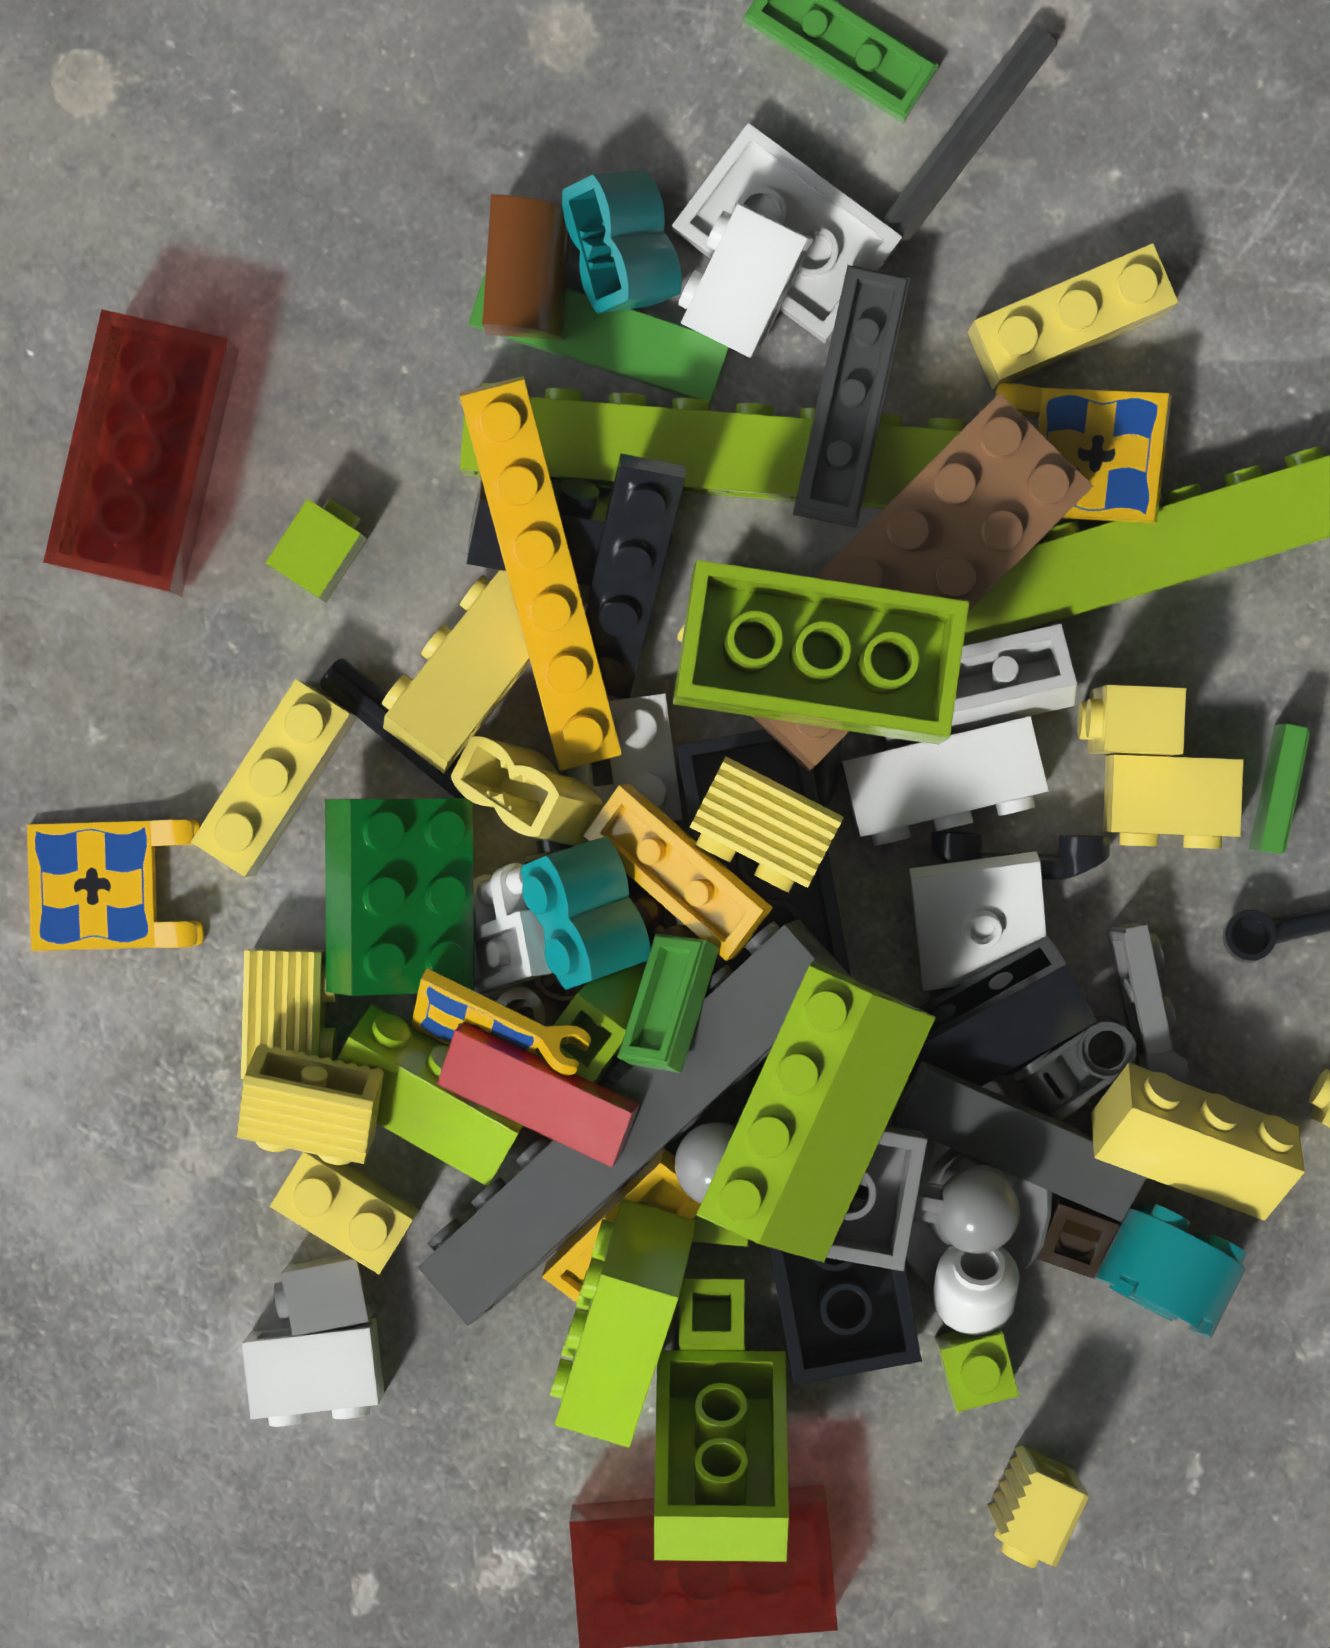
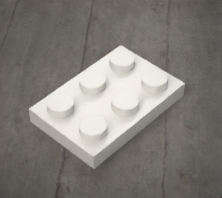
(785, 189)

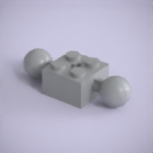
(972, 1209)

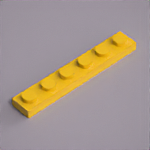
(540, 572)

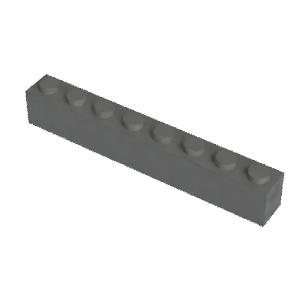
(563, 1189)

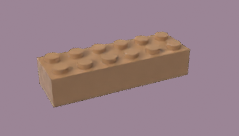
(953, 530)

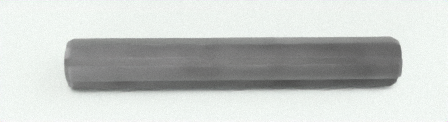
(969, 132)

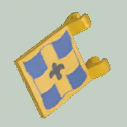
(1109, 439)
(99, 885)
(446, 1005)

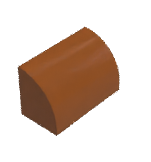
(525, 268)

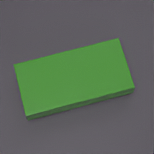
(1279, 789)
(668, 1002)

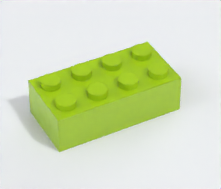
(821, 652)

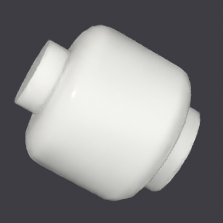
(975, 1290)

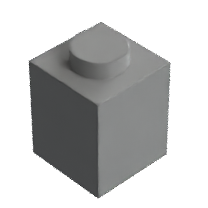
(324, 1294)

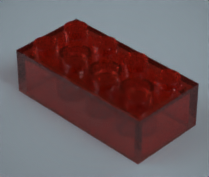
(141, 453)
(643, 1601)

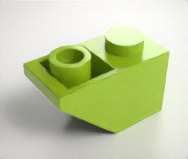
(604, 1013)

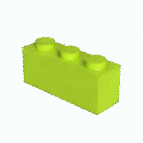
(418, 1108)

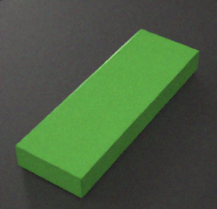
(847, 50)

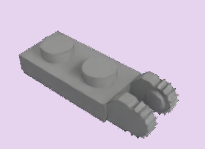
(1146, 1011)

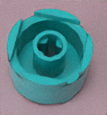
(1172, 1270)

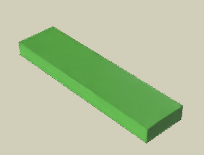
(630, 347)

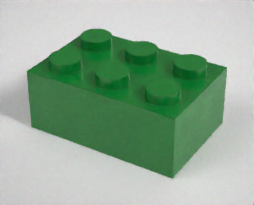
(398, 893)

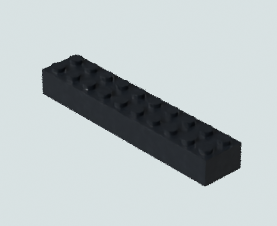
(836, 1312)

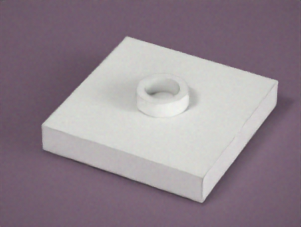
(974, 915)

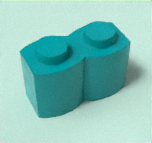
(621, 241)
(585, 912)

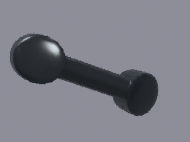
(1075, 852)
(1253, 934)

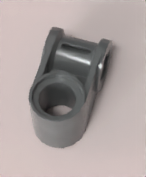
(1074, 1070)

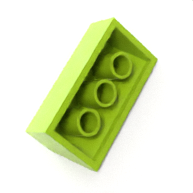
(815, 1114)

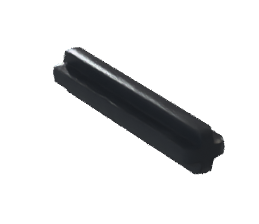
(365, 700)

